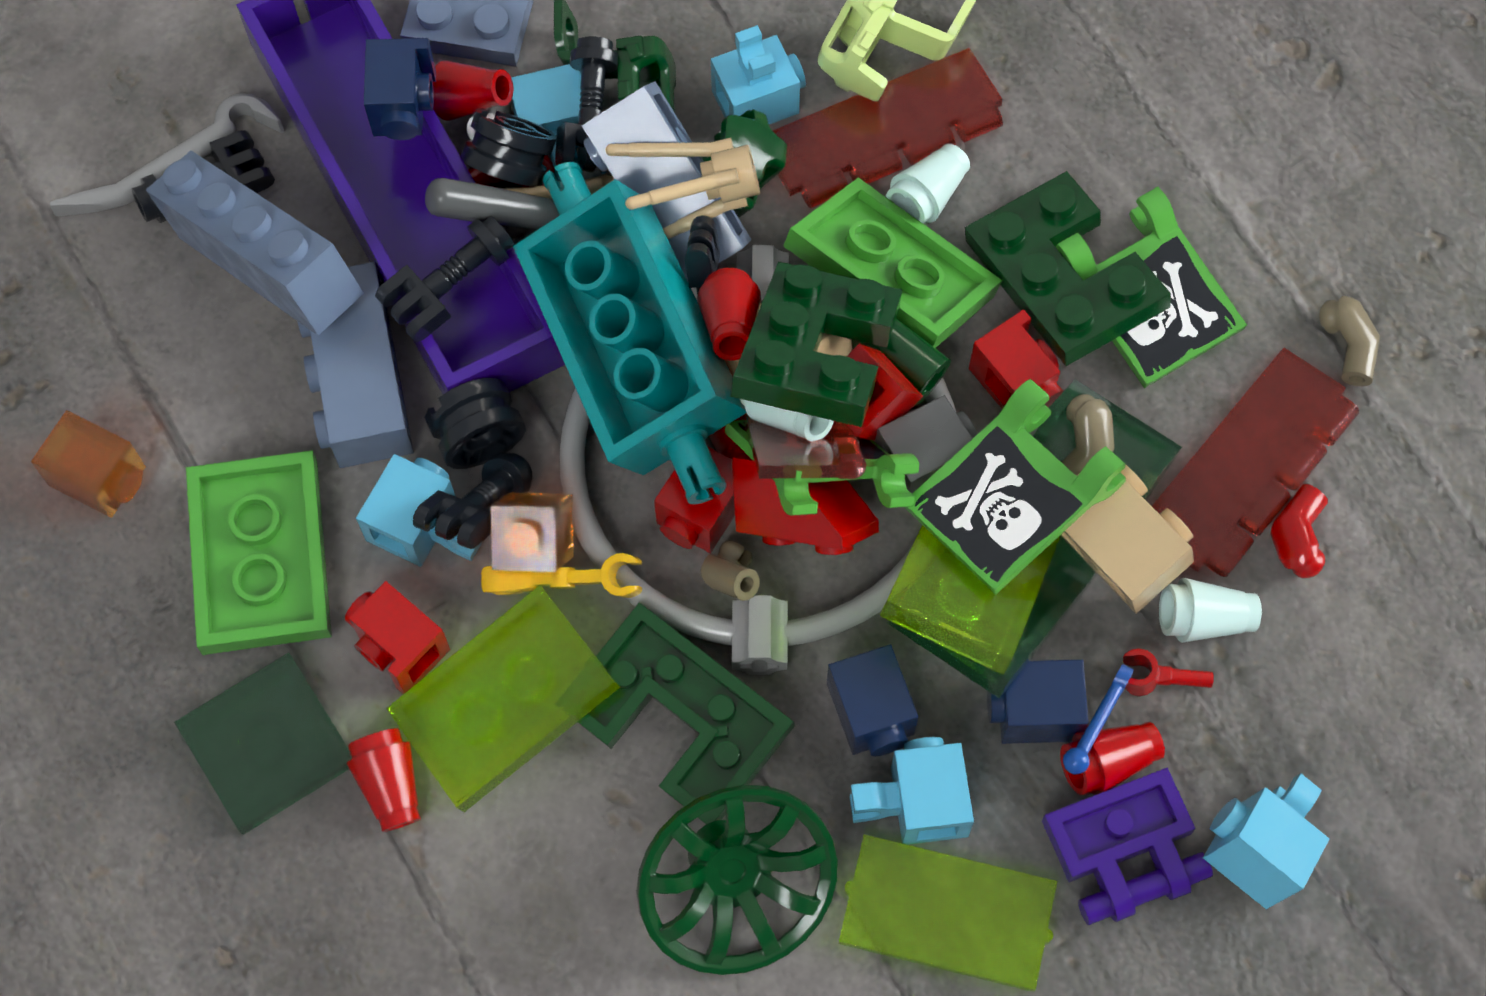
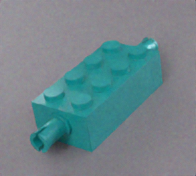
(630, 331)

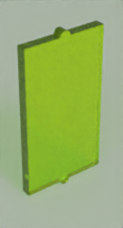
(948, 913)

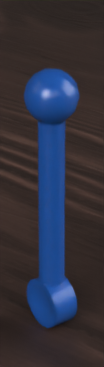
(1077, 759)

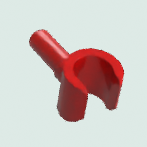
(1161, 674)

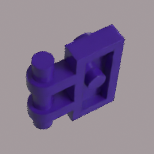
(1120, 826)

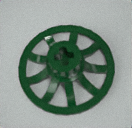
(729, 872)

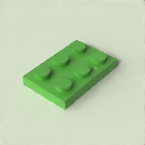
(874, 239)
(257, 553)

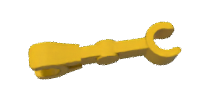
(518, 582)

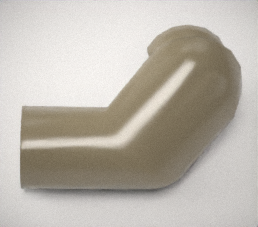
(1359, 333)
(1092, 430)
(730, 571)

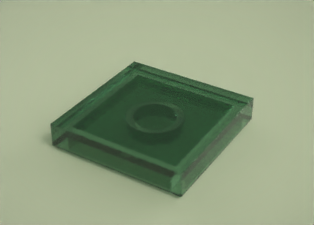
(265, 743)

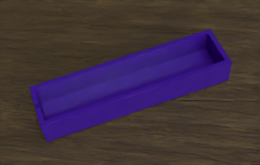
(383, 187)

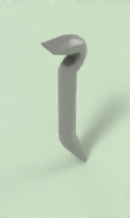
(121, 192)

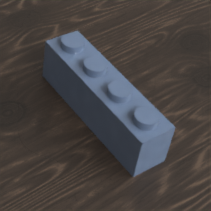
(255, 242)

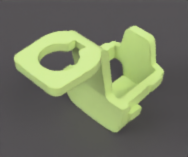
(860, 29)

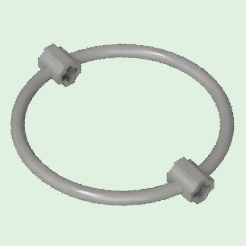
(758, 625)

